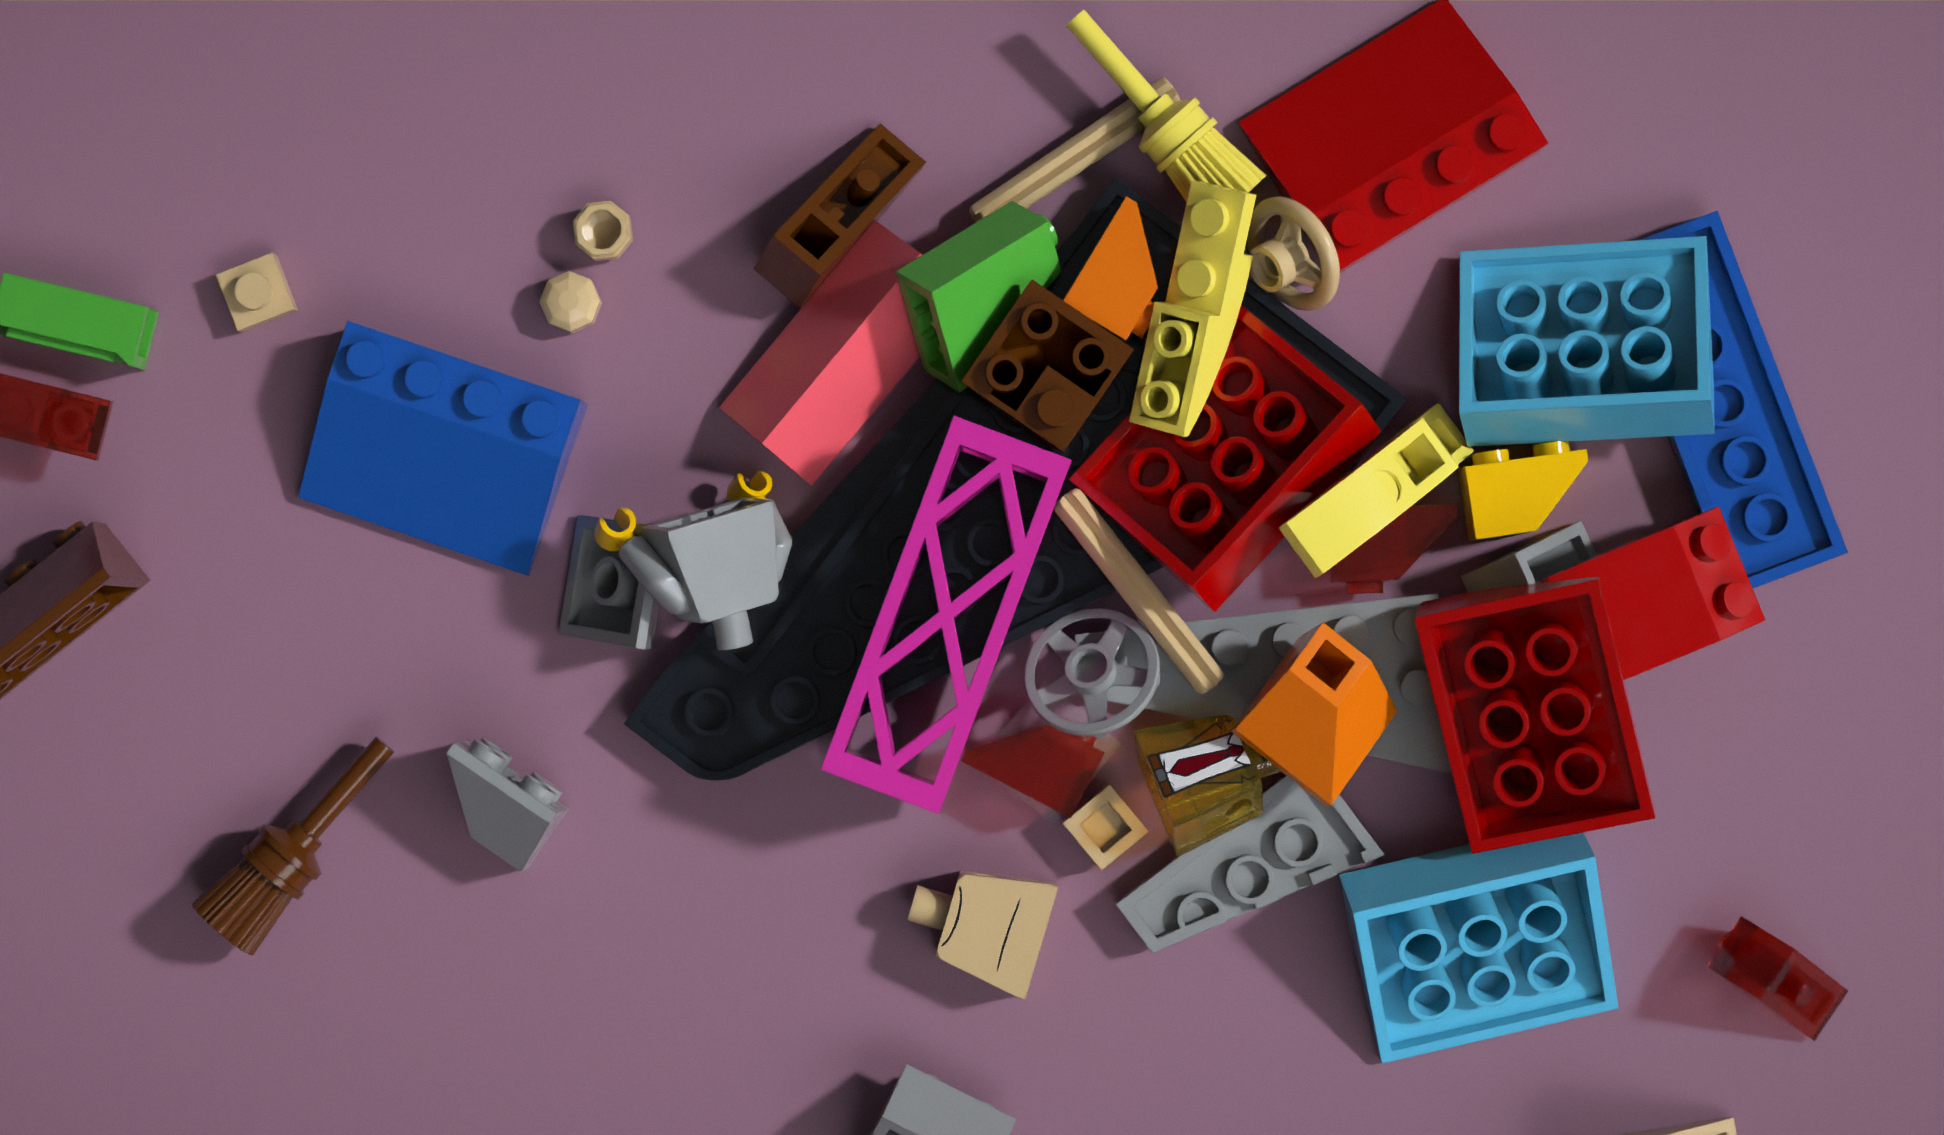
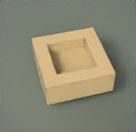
(257, 292)
(1105, 827)

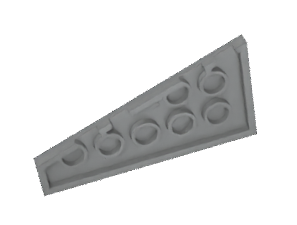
(1255, 644)

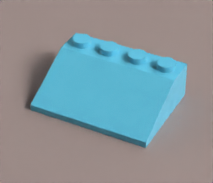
(1585, 342)
(1479, 943)

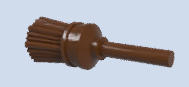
(281, 862)

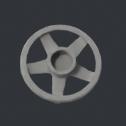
(1091, 672)

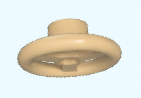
(1286, 257)

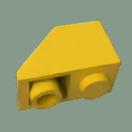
(1516, 494)

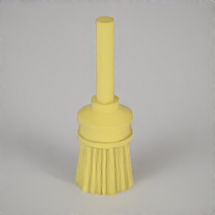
(1175, 133)

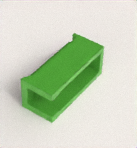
(76, 321)

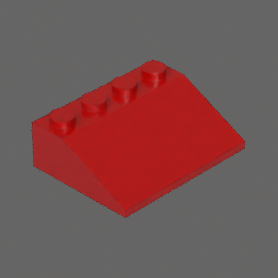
(1394, 132)
(1255, 457)
(1533, 712)

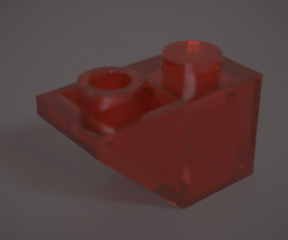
(53, 417)

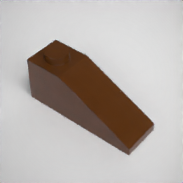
(838, 215)

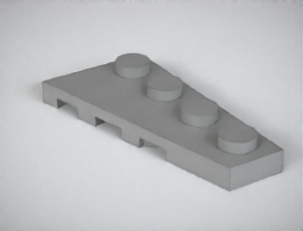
(1257, 863)

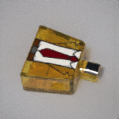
(1201, 778)

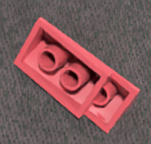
(832, 359)

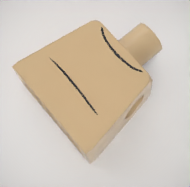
(989, 925)

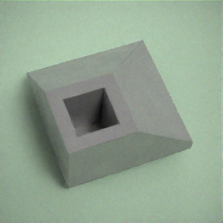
(501, 807)

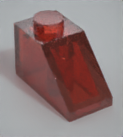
(1393, 549)
(1040, 764)
(1777, 977)

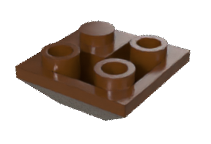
(1047, 366)

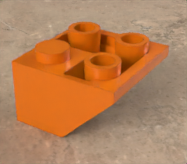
(1318, 713)

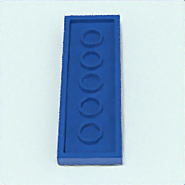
(1758, 456)

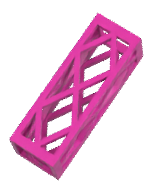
(1005, 457)

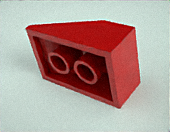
(1672, 591)

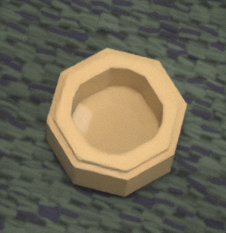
(603, 230)
(570, 302)

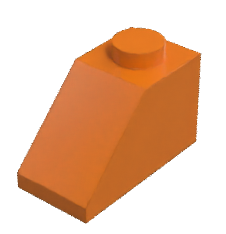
(1118, 278)

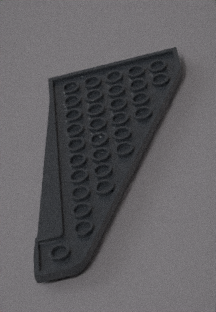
(754, 703)

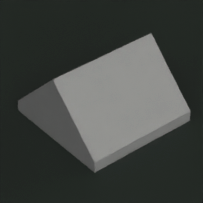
(603, 595)

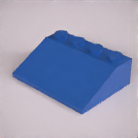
(440, 448)

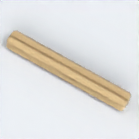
(1070, 157)
(1138, 591)

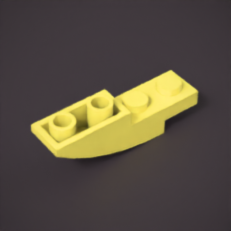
(1200, 311)
(1376, 490)

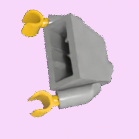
(710, 560)

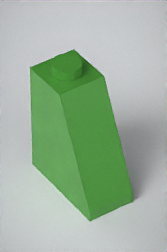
(971, 283)

